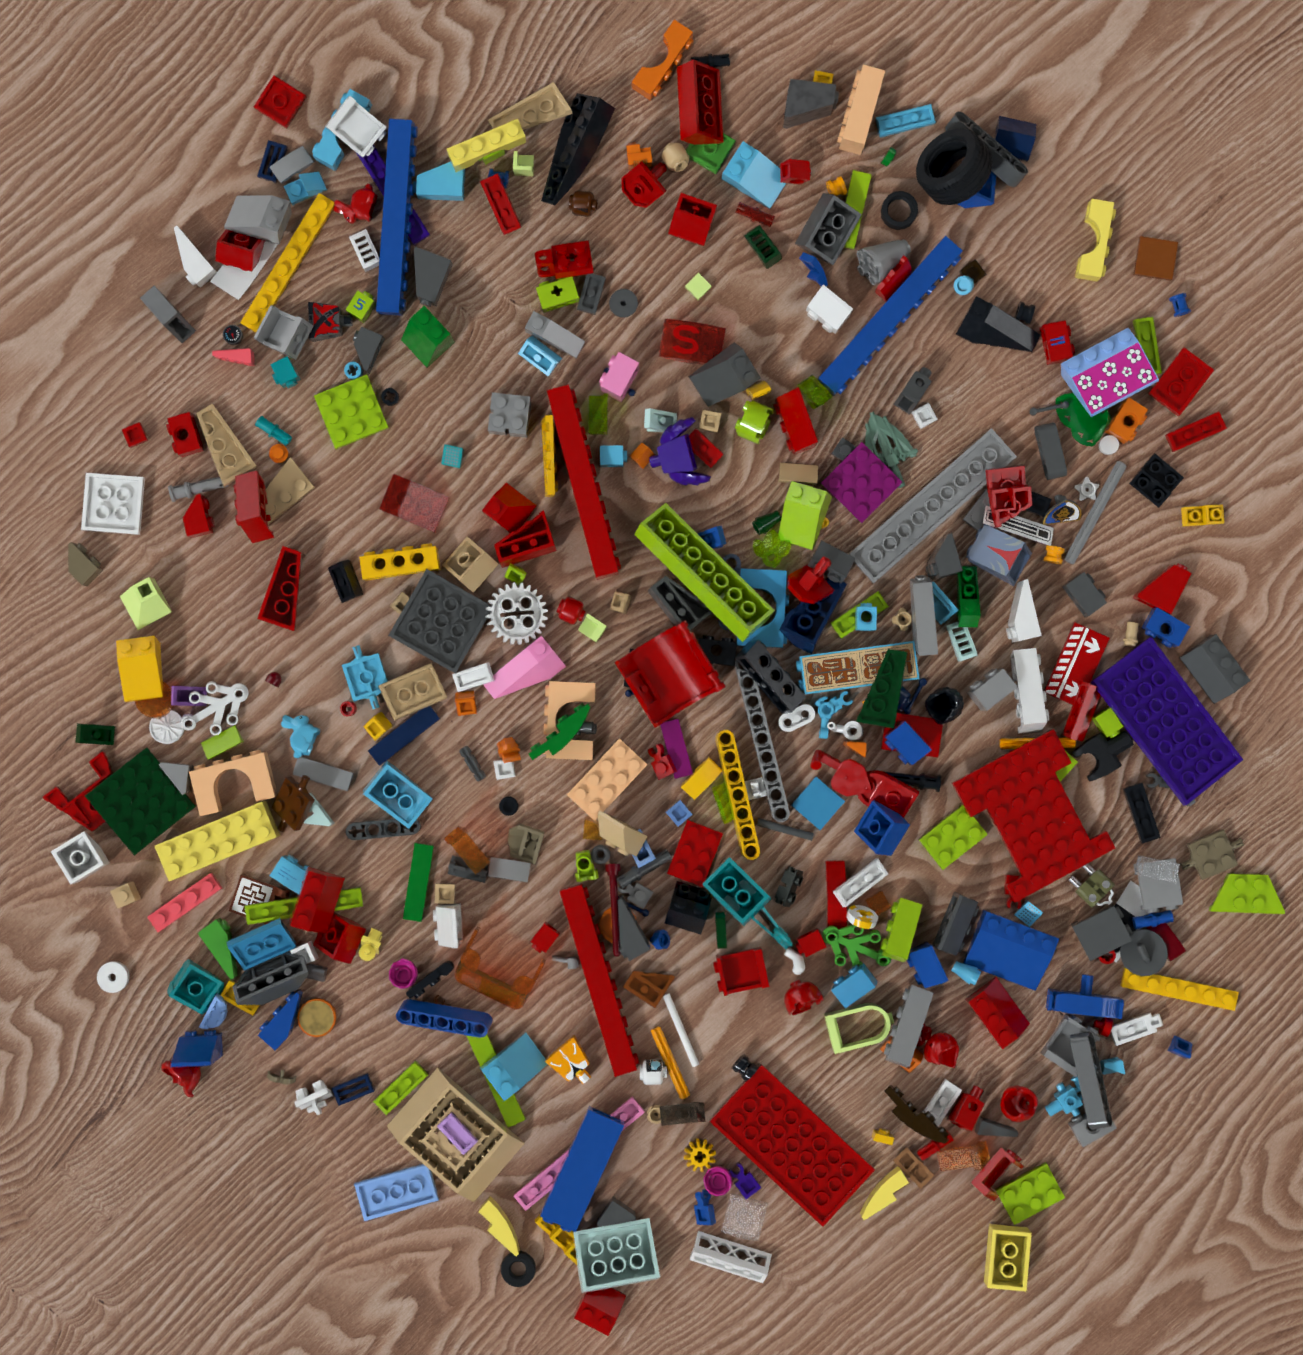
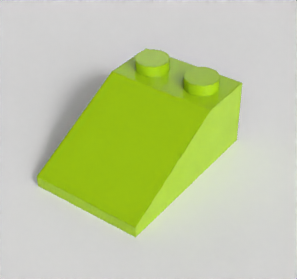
(803, 515)

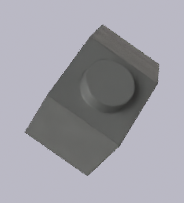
(368, 347)

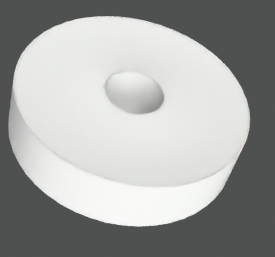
(121, 973)

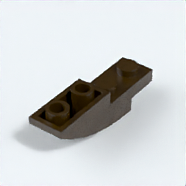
(921, 1123)

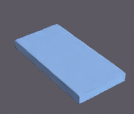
(396, 1191)

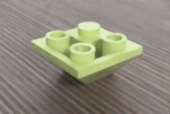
(145, 603)

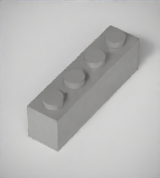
(909, 1026)

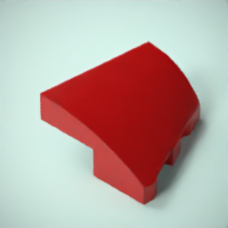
(894, 279)

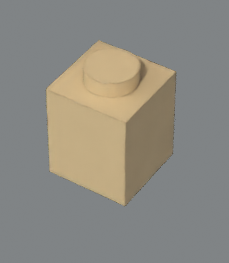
(125, 895)

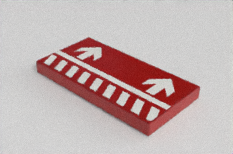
(1076, 662)

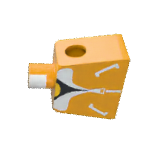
(570, 1061)

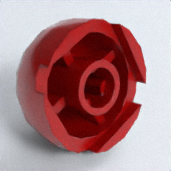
(801, 997)

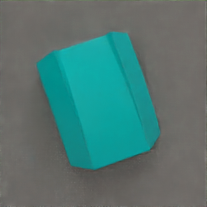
(195, 987)

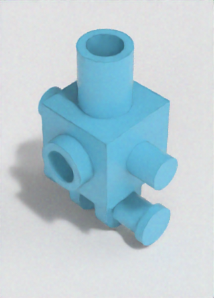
(1066, 1099)

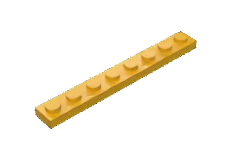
(288, 261)

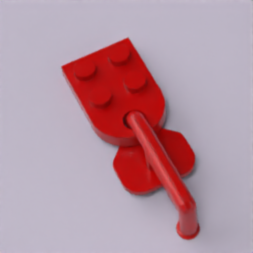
(853, 779)

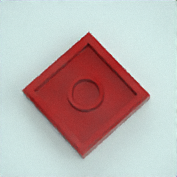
(280, 101)

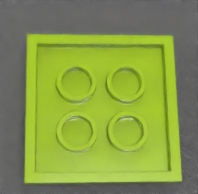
(351, 411)

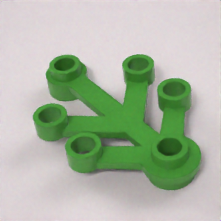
(853, 944)

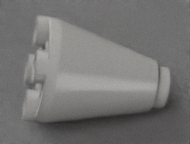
(880, 259)

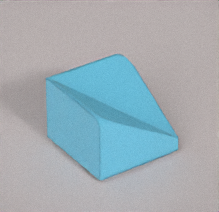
(1112, 1065)

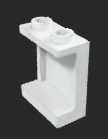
(356, 127)

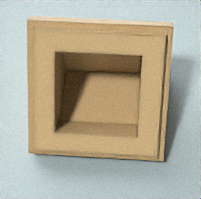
(620, 602)

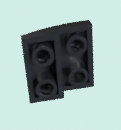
(1156, 480)

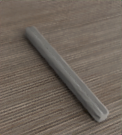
(1095, 512)

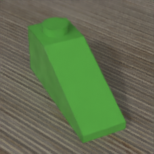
(216, 938)

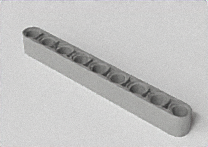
(761, 748)

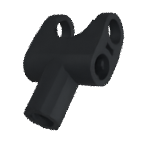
(1104, 752)

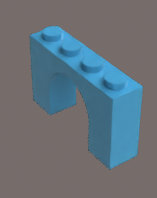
(775, 584)

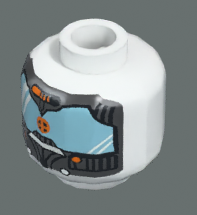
(653, 1072)

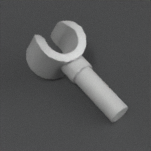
(572, 961)

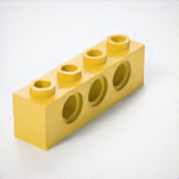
(369, 560)

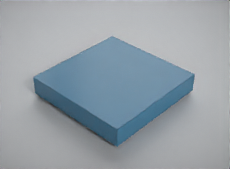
(817, 803)

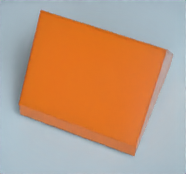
(641, 455)

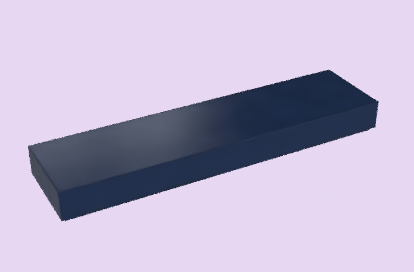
(403, 735)

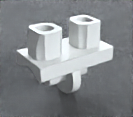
(314, 1100)

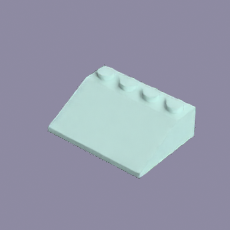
(615, 1255)

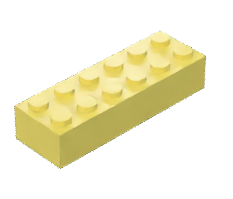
(217, 840)

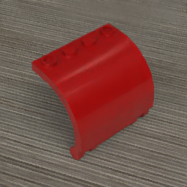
(669, 673)

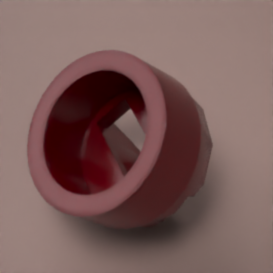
(274, 678)

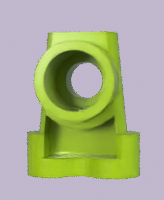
(586, 870)

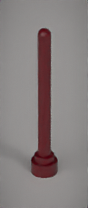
(612, 871)

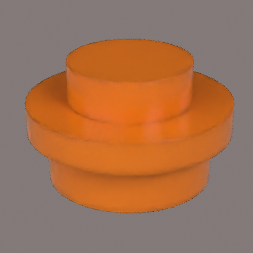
(278, 453)

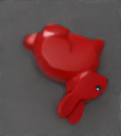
(360, 207)

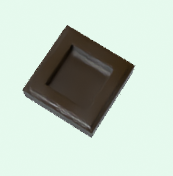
(974, 271)

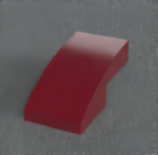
(1173, 944)

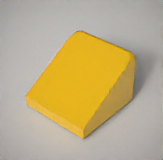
(378, 726)

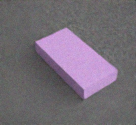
(457, 1133)

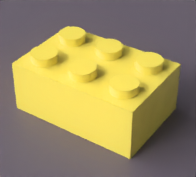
(1007, 1257)

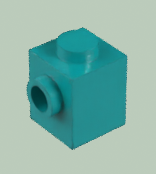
(285, 373)

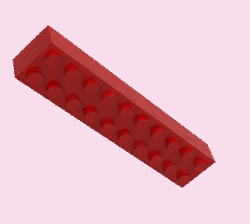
(582, 480)

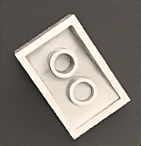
(1023, 618)
(449, 925)

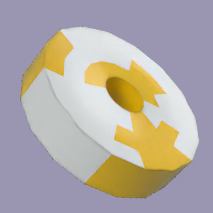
(862, 917)

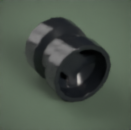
(745, 1067)

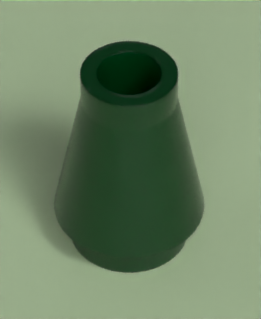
(764, 523)

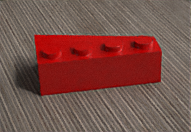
(283, 590)

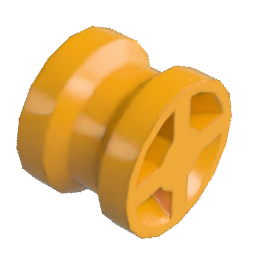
(836, 187)
(1054, 554)

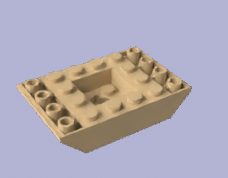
(418, 1133)

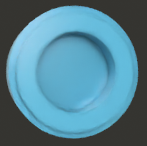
(963, 285)

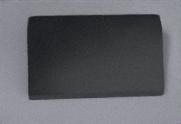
(345, 581)

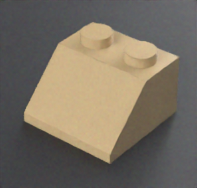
(470, 564)
(620, 834)

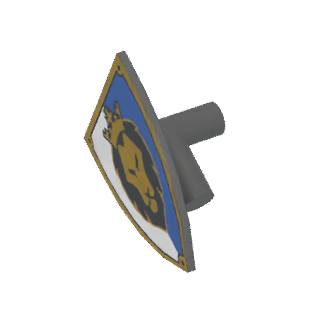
(1063, 511)

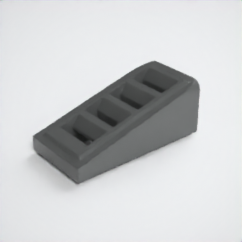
(992, 1128)

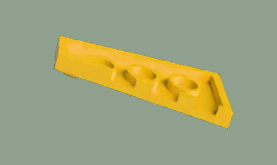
(549, 450)

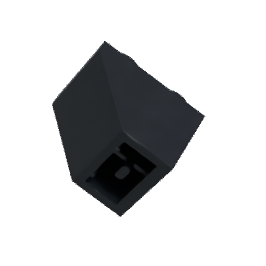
(688, 907)

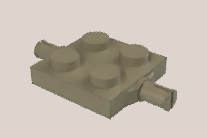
(1212, 854)

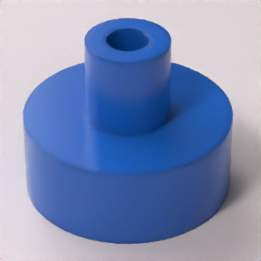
(660, 939)

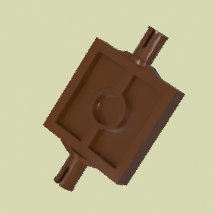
(293, 803)

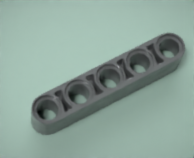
(1004, 164)
(1091, 1080)

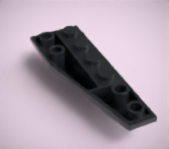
(576, 144)

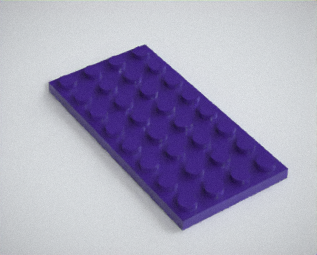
(1167, 721)

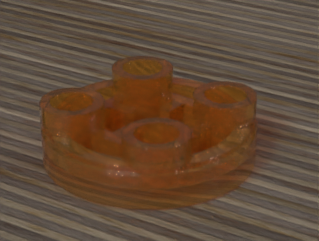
(156, 707)

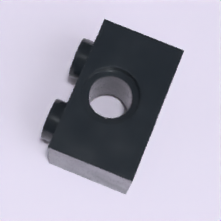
(728, 648)

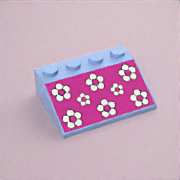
(1108, 372)

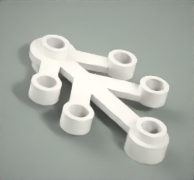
(217, 705)

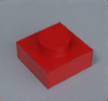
(134, 435)

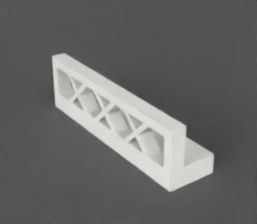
(730, 1263)

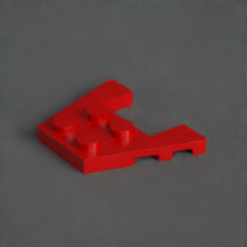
(80, 808)

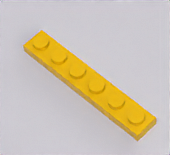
(1181, 989)

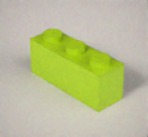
(901, 929)

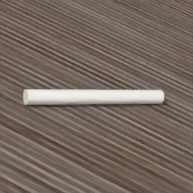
(680, 1029)

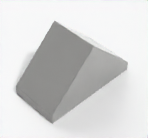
(178, 775)

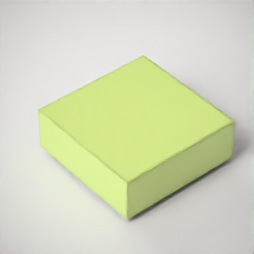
(698, 286)

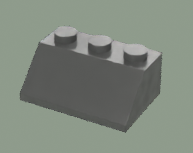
(828, 228)
(944, 559)
(1214, 668)
(956, 924)

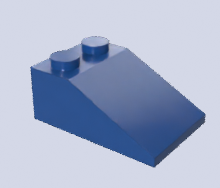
(198, 1049)

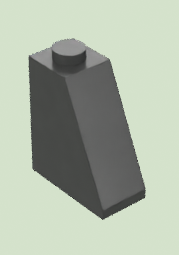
(430, 276)
(167, 314)

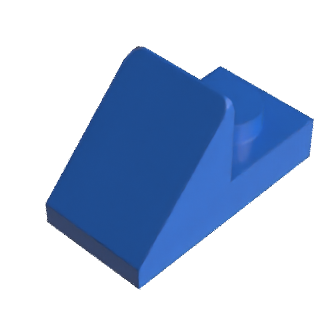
(714, 537)

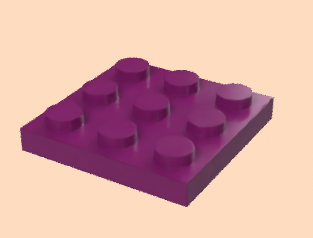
(861, 482)

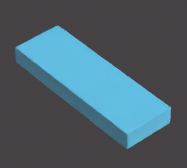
(905, 120)

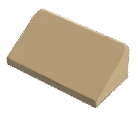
(798, 473)

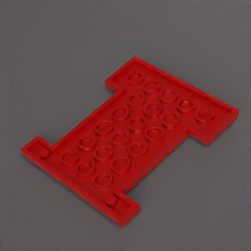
(1032, 813)

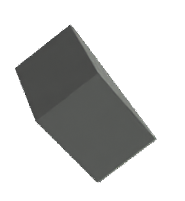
(615, 1213)

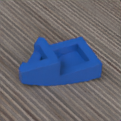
(817, 272)

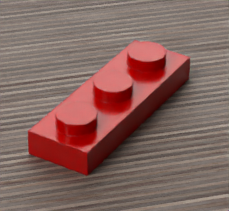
(500, 204)
(1195, 431)

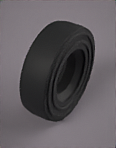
(509, 1277)

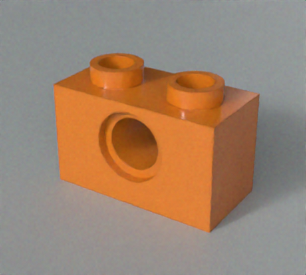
(1135, 413)

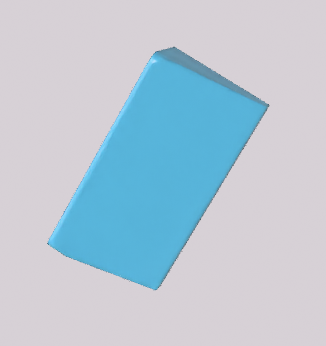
(539, 355)

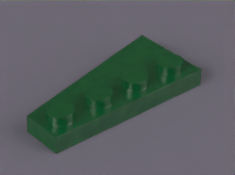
(884, 695)

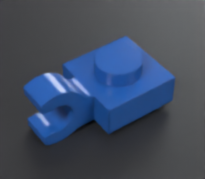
(703, 1210)

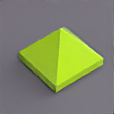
(515, 574)

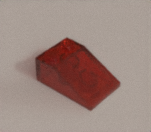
(413, 503)

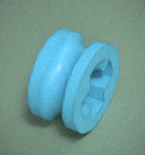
(347, 369)

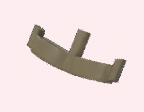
(280, 1079)

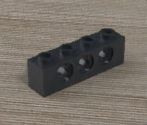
(761, 674)

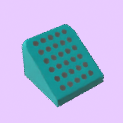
(452, 456)

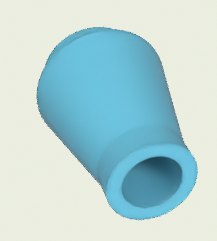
(966, 972)

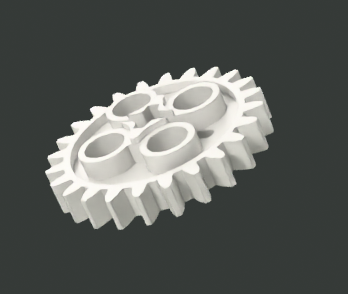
(518, 630)

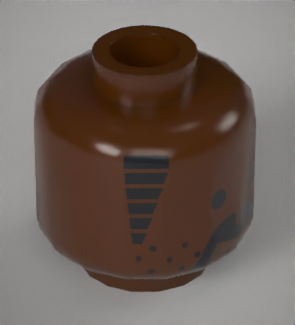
(582, 203)

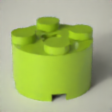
(754, 421)

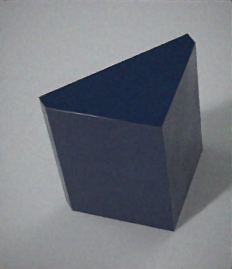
(1016, 136)

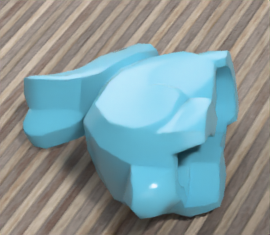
(303, 735)

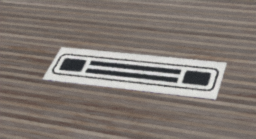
(1022, 527)

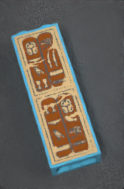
(850, 667)

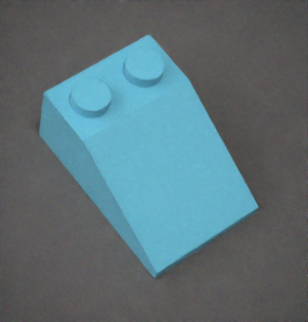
(754, 175)
(397, 794)
(514, 1066)

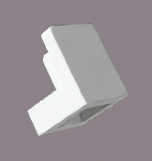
(306, 950)

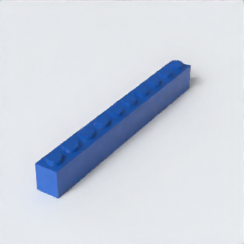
(395, 217)
(890, 315)

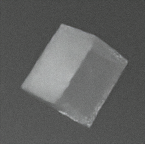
(744, 1217)

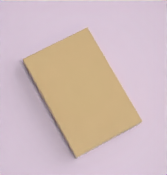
(412, 691)

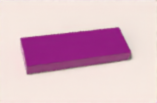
(676, 748)

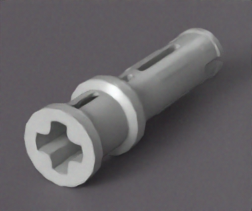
(189, 489)

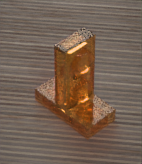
(467, 849)
(964, 1157)

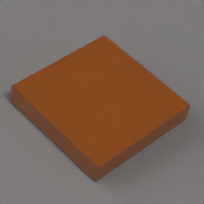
(1155, 258)

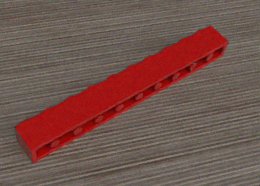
(598, 979)

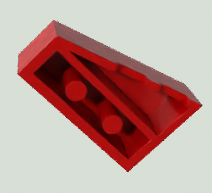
(250, 506)
(527, 542)

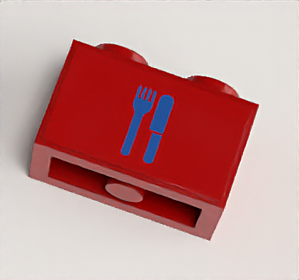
(1057, 342)

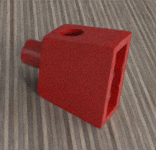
(963, 1115)

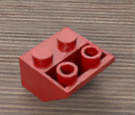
(692, 219)

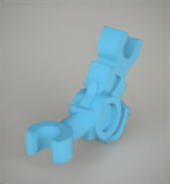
(827, 709)

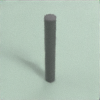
(785, 829)

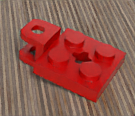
(559, 261)

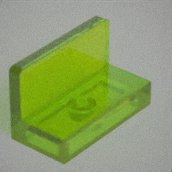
(598, 414)
(722, 801)

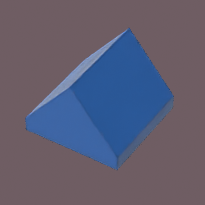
(1180, 1047)

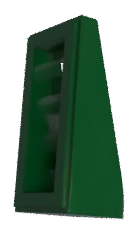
(769, 257)

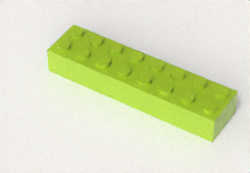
(704, 572)

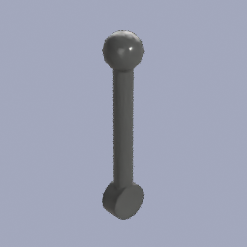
(1033, 411)

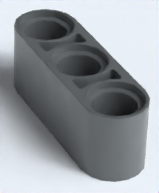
(1050, 451)

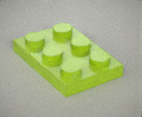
(952, 837)
(1030, 1193)

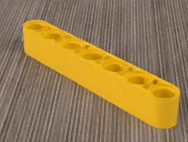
(731, 786)

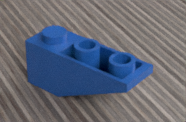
(281, 1026)

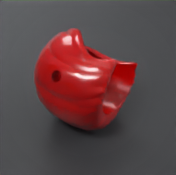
(942, 1049)
(1015, 1103)

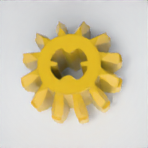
(706, 1158)

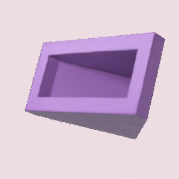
(180, 695)

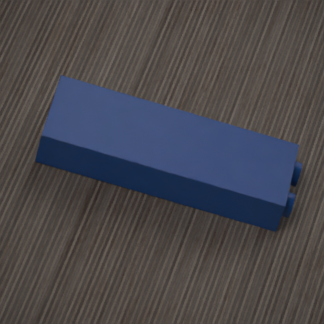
(582, 1169)

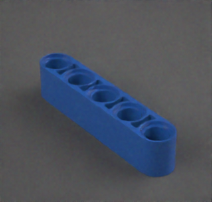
(444, 1018)

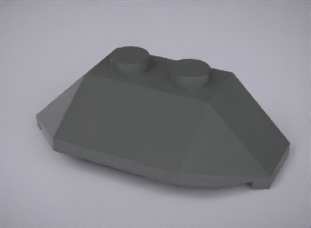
(271, 979)

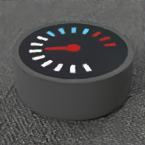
(232, 334)

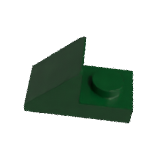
(95, 734)

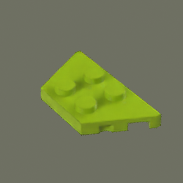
(1247, 895)

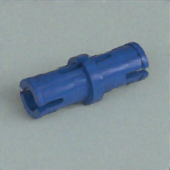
(1152, 919)

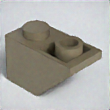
(81, 565)

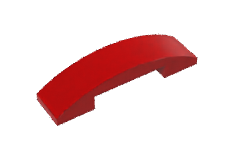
(835, 877)

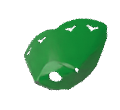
(1081, 421)

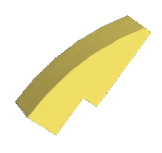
(883, 1192)
(500, 1225)

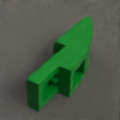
(568, 729)

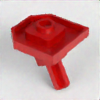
(642, 184)
(809, 583)

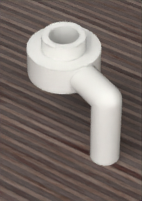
(846, 730)

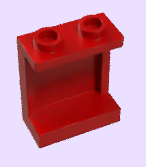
(741, 971)
(994, 1170)

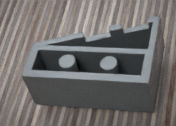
(679, 603)

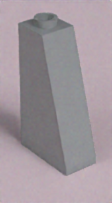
(923, 616)

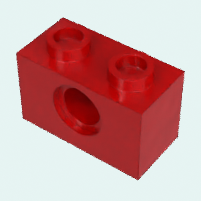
(193, 442)

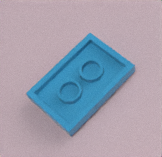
(261, 944)

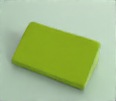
(221, 743)

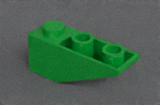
(968, 597)

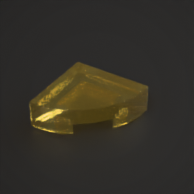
(591, 831)

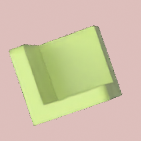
(523, 164)
(592, 628)

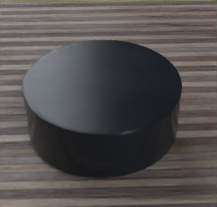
(508, 806)

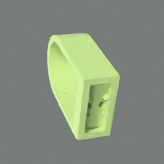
(834, 1032)

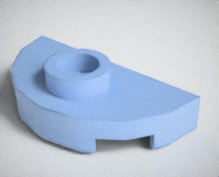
(215, 1014)

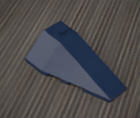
(808, 621)

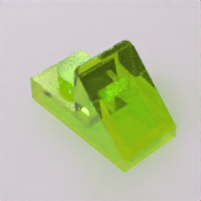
(814, 392)

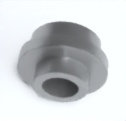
(596, 859)

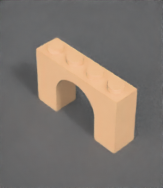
(559, 695)
(206, 780)

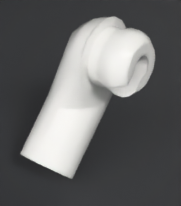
(798, 960)

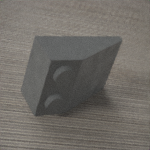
(724, 375)
(632, 938)

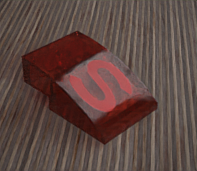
(691, 341)

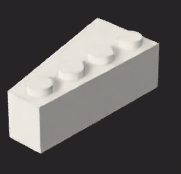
(1029, 691)

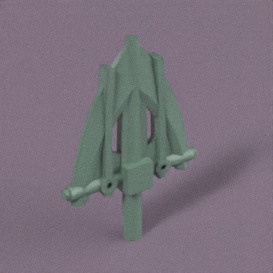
(878, 429)

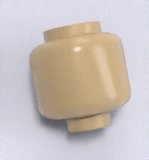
(675, 157)

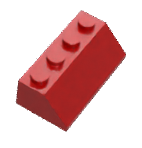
(699, 103)

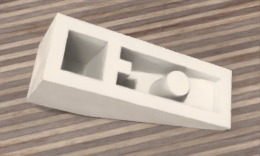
(193, 262)

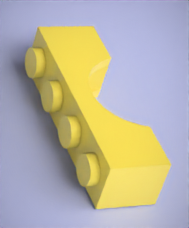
(500, 138)
(1099, 217)

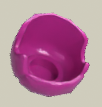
(403, 973)
(717, 1180)

